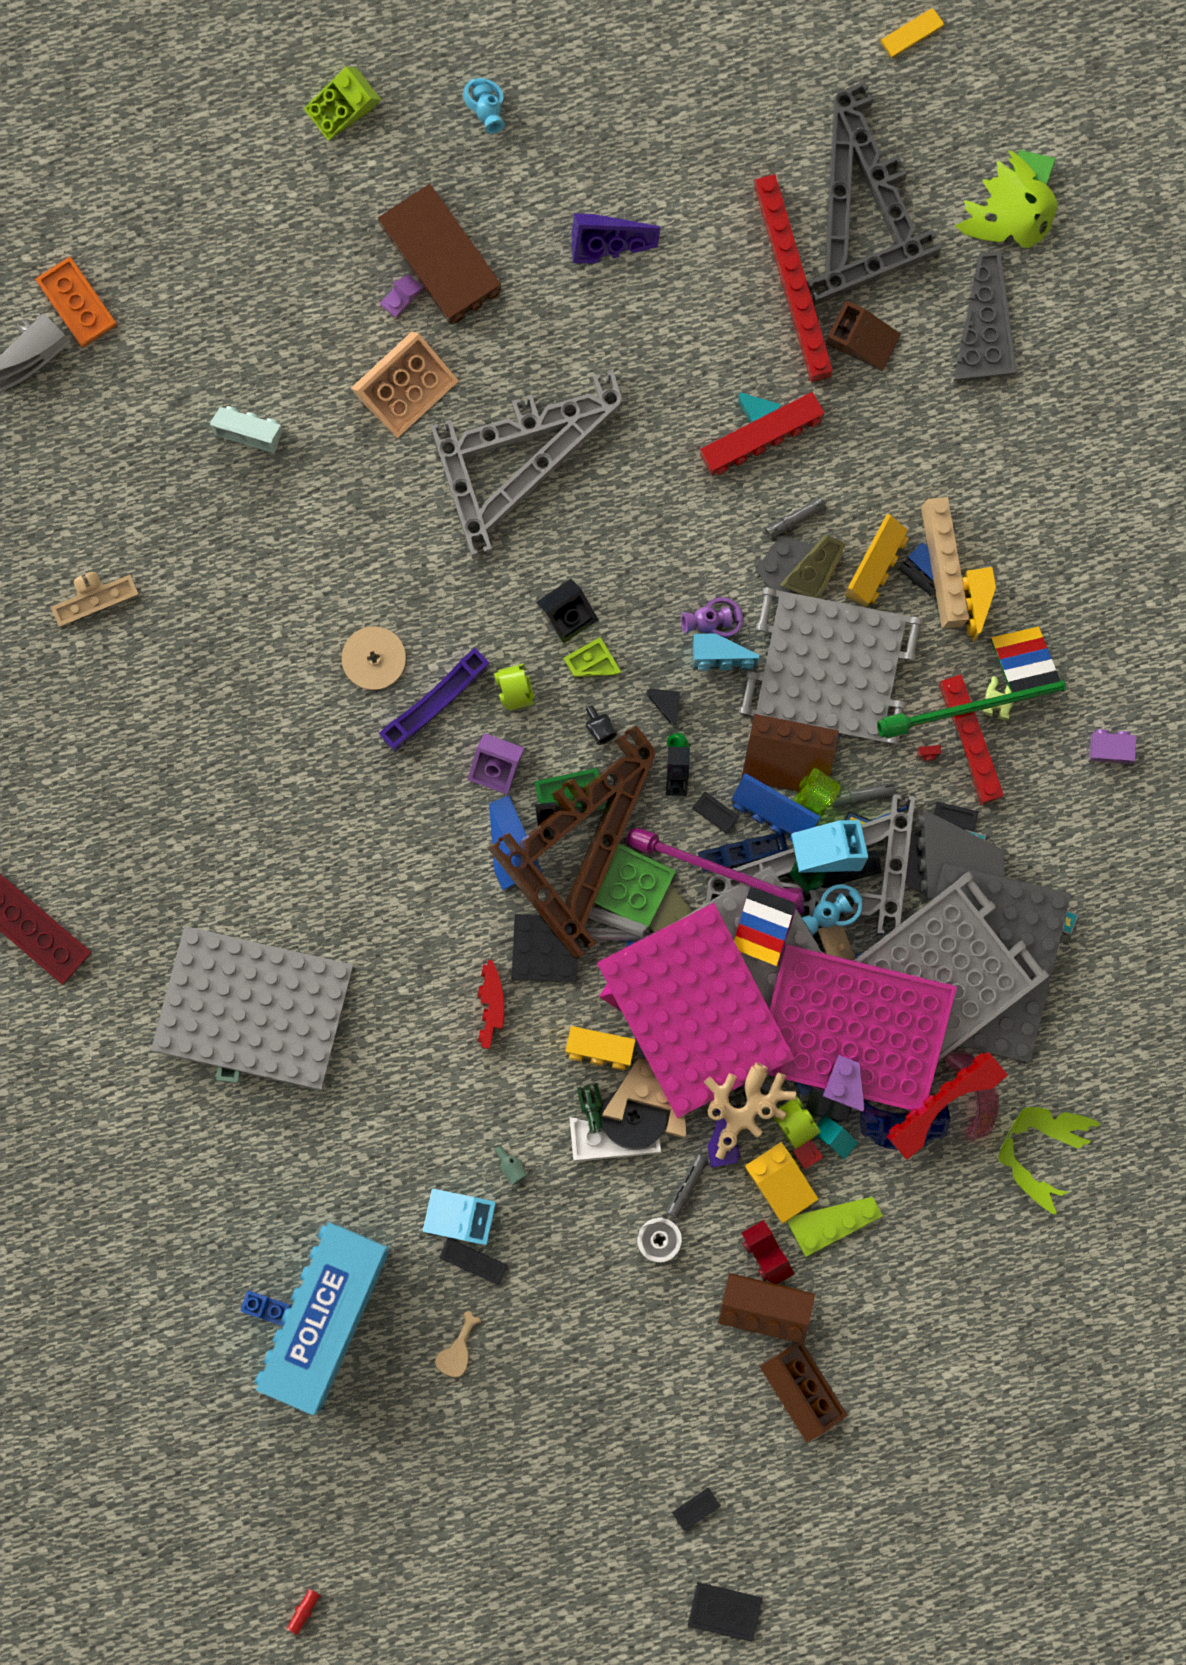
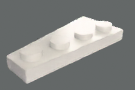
(598, 1146)

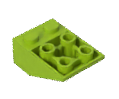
(342, 102)

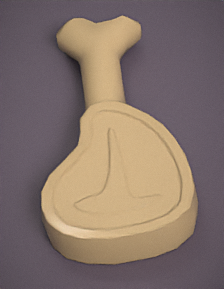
(454, 1360)

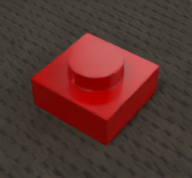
(929, 753)
(807, 1154)

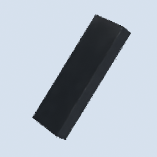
(473, 1261)

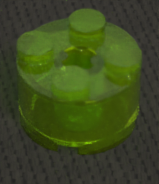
(817, 792)

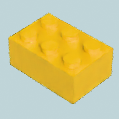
(599, 1048)

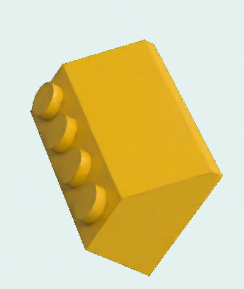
(876, 562)

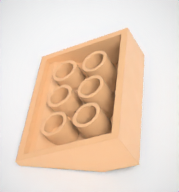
(404, 384)

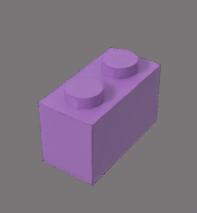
(1112, 747)

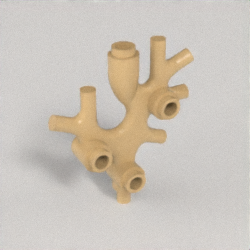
(744, 1117)

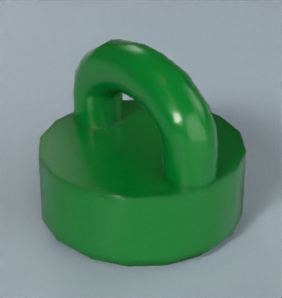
(677, 740)

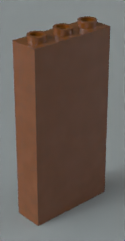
(440, 254)

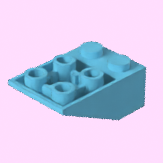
(716, 651)
(831, 847)
(459, 1216)

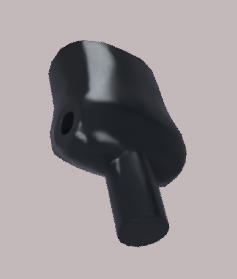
(600, 727)

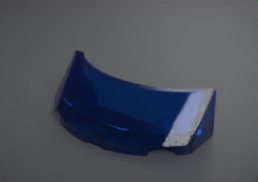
(877, 1123)

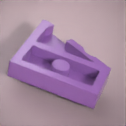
(845, 1084)

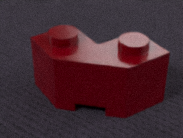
(767, 1253)

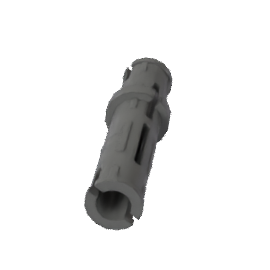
(795, 518)
(853, 796)
(687, 1185)

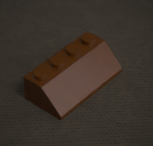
(766, 1308)
(803, 1391)

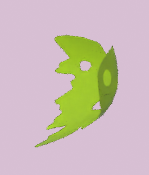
(1012, 209)
(1055, 1128)

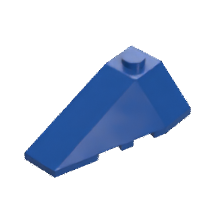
(506, 820)

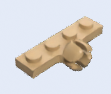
(93, 598)

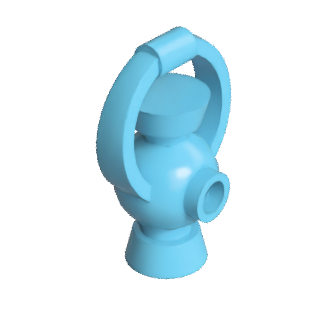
(488, 105)
(833, 909)

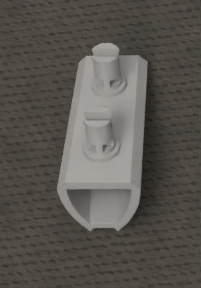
(30, 350)

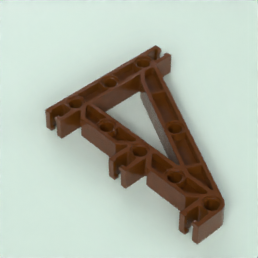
(628, 777)

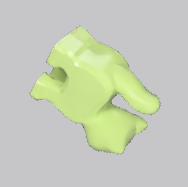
(1003, 709)

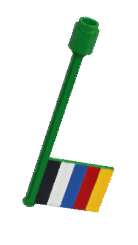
(1025, 667)

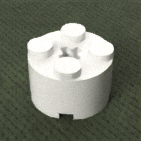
(648, 1233)

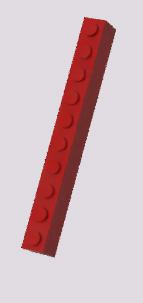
(793, 278)

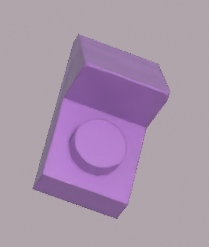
(401, 296)

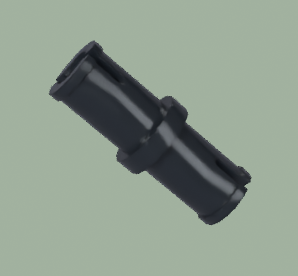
(917, 577)

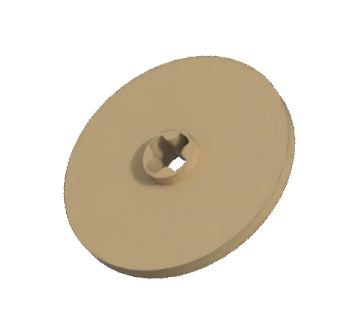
(388, 666)

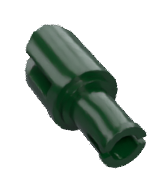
(592, 1109)

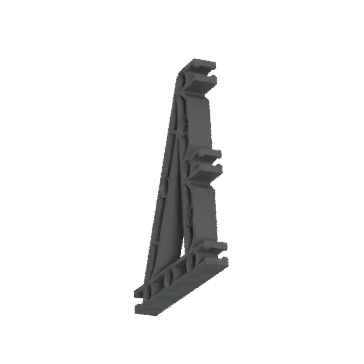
(846, 127)

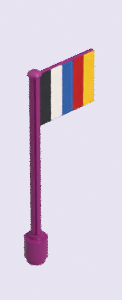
(766, 910)

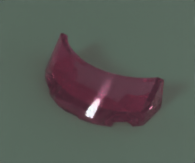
(986, 1100)

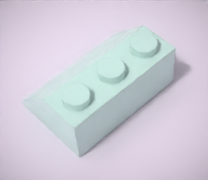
(246, 429)

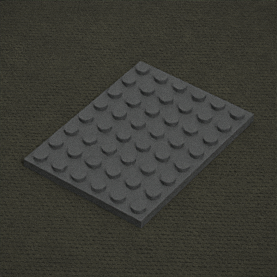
(1020, 914)

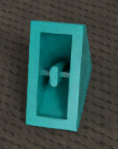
(756, 407)
(836, 1137)

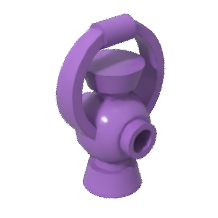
(707, 618)

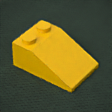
(781, 1182)

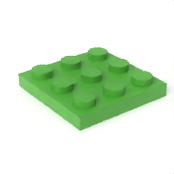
(634, 885)

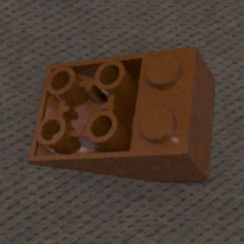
(863, 336)

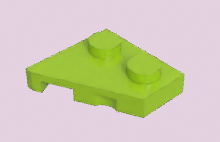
(592, 661)

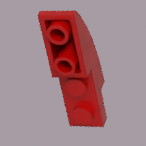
(492, 995)

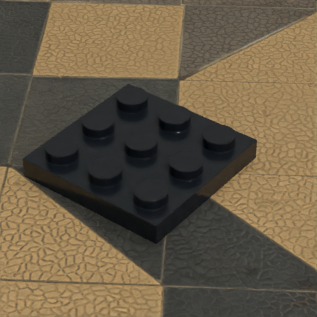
(540, 953)

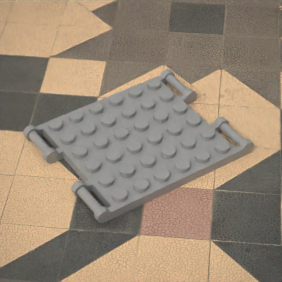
(830, 664)
(958, 947)

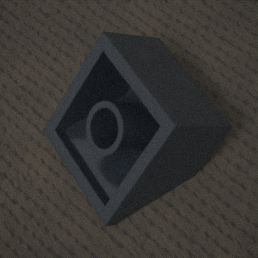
(567, 610)

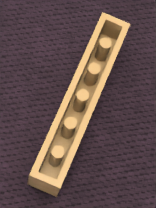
(944, 563)

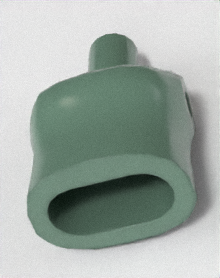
(510, 1166)

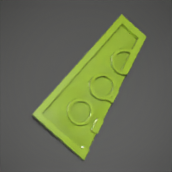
(827, 1225)

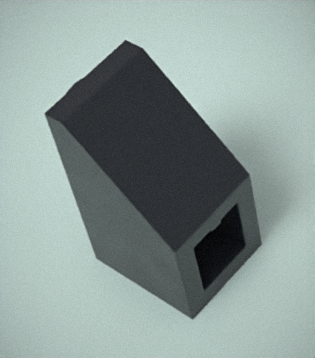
(677, 771)

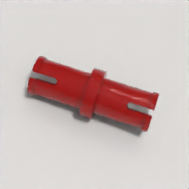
(303, 1611)

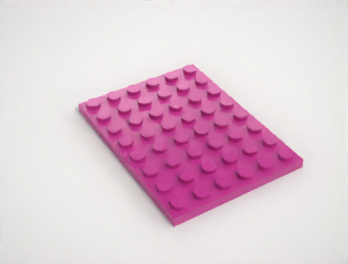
(694, 1008)
(865, 1014)

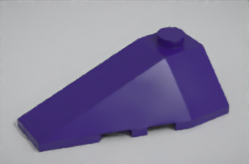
(604, 235)

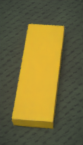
(912, 33)

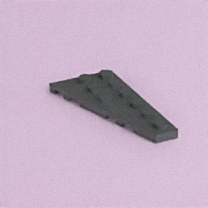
(987, 334)

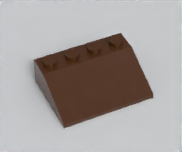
(787, 751)

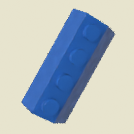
(772, 807)

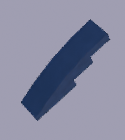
(745, 851)

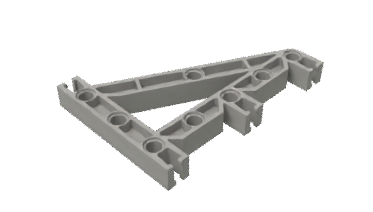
(589, 417)
(874, 832)

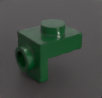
(807, 880)

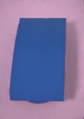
(264, 1307)

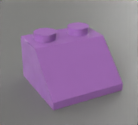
(495, 763)

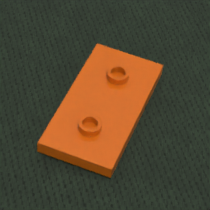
(76, 302)

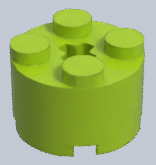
(515, 687)
(797, 1123)

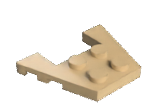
(644, 1088)

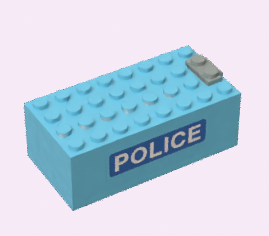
(322, 1318)

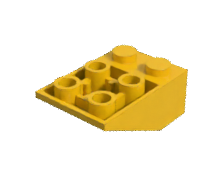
(979, 591)

